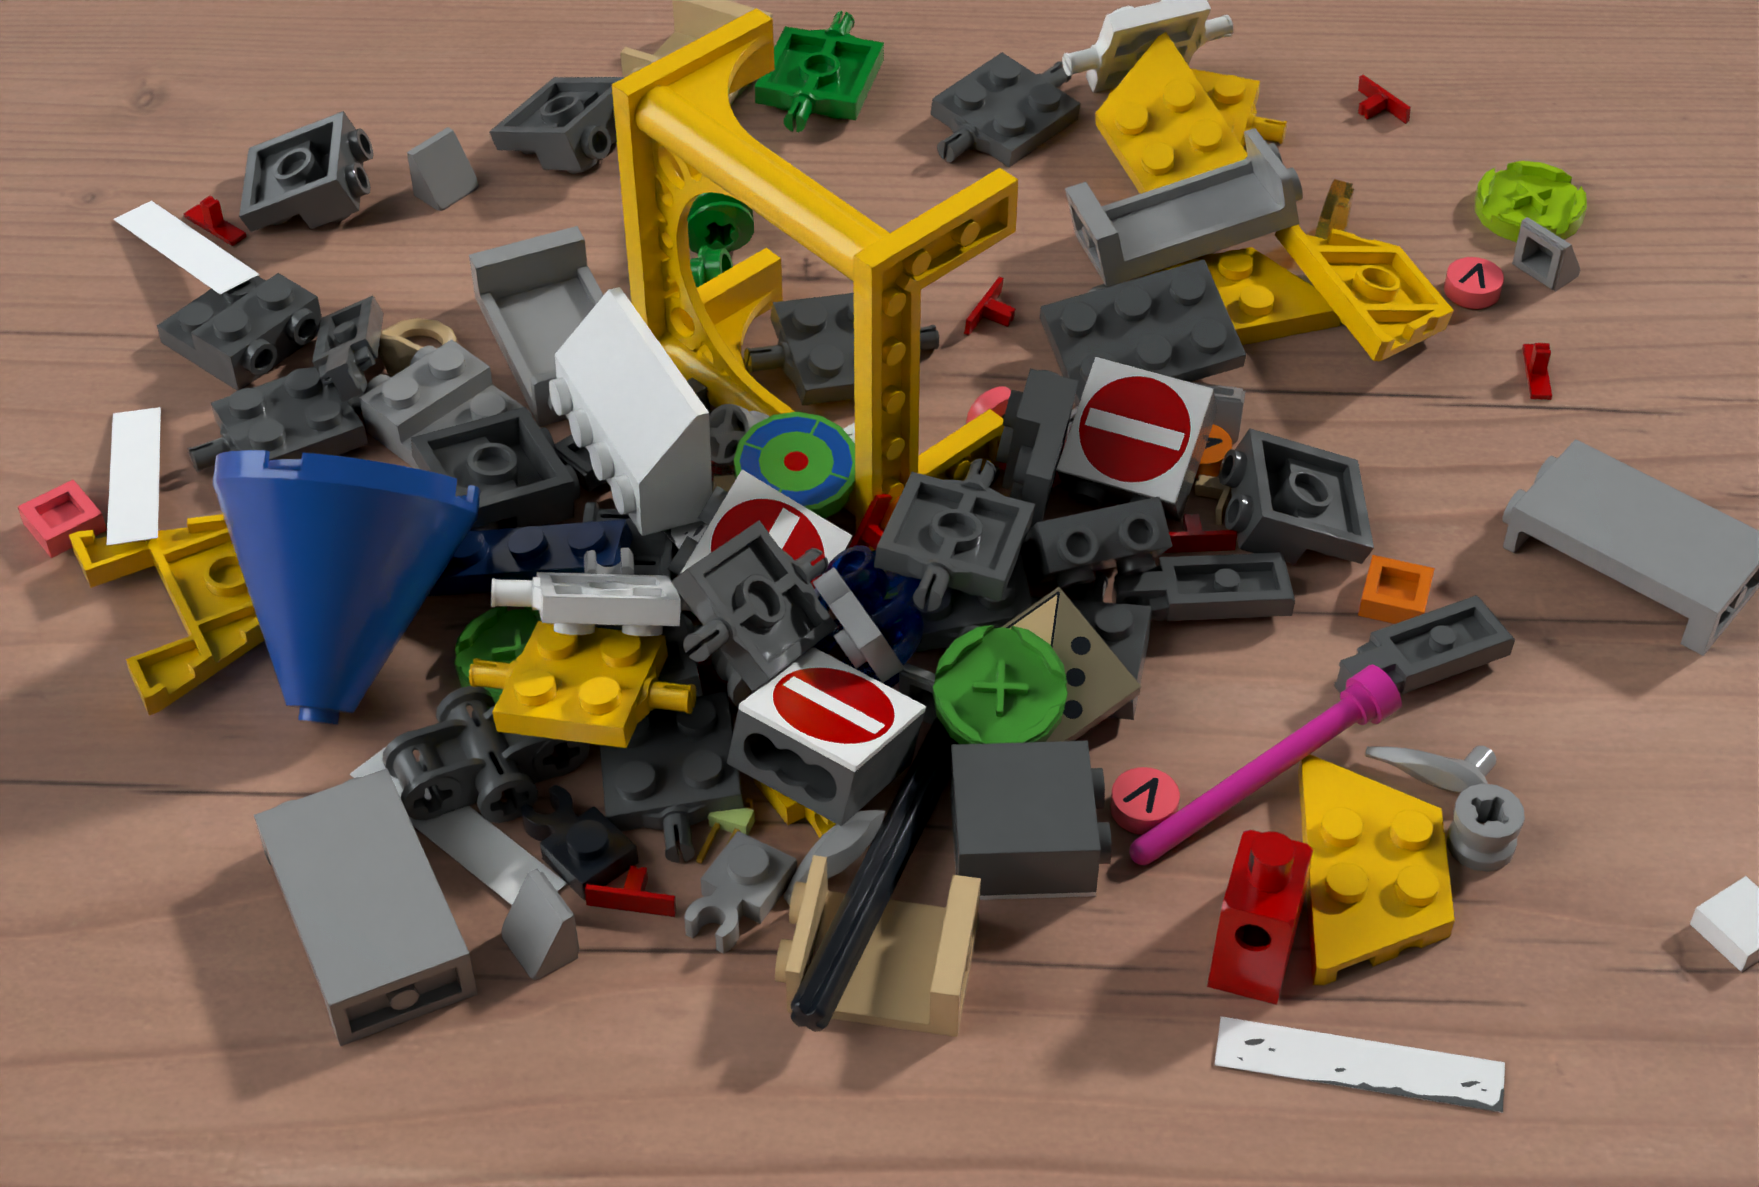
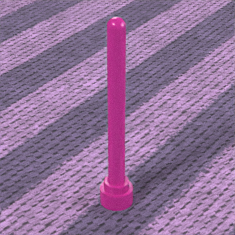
(1367, 698)

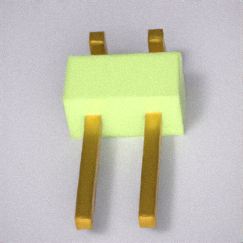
(730, 821)

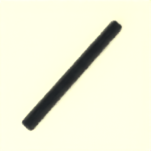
(874, 883)

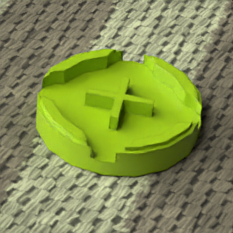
(1531, 192)

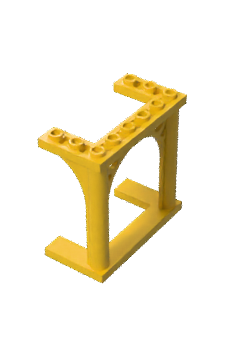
(684, 142)

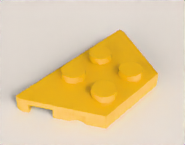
(1165, 122)
(1370, 289)
(1265, 297)
(1373, 871)

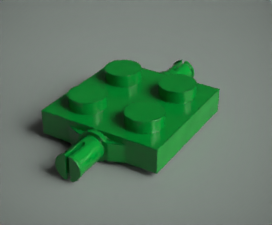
(820, 73)

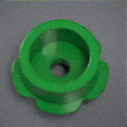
(709, 264)

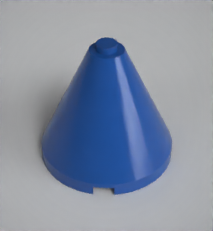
(337, 563)

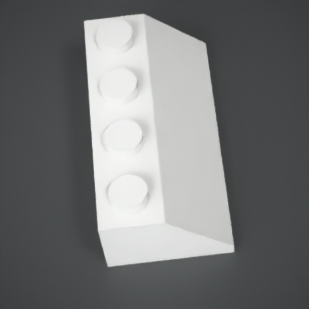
(634, 416)

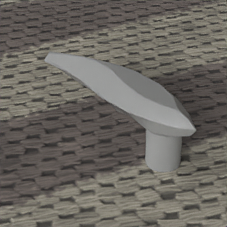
(1436, 770)
(840, 846)

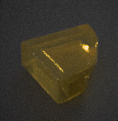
(1335, 209)

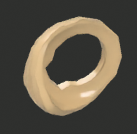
(398, 352)

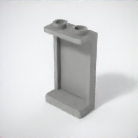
(1188, 215)
(533, 302)
(1641, 537)
(366, 906)

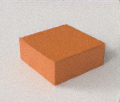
(1395, 590)

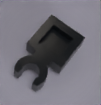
(579, 847)

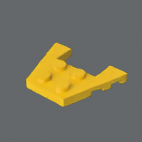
(206, 591)

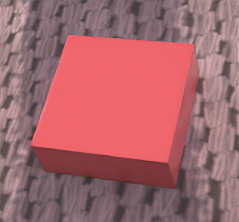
(61, 513)

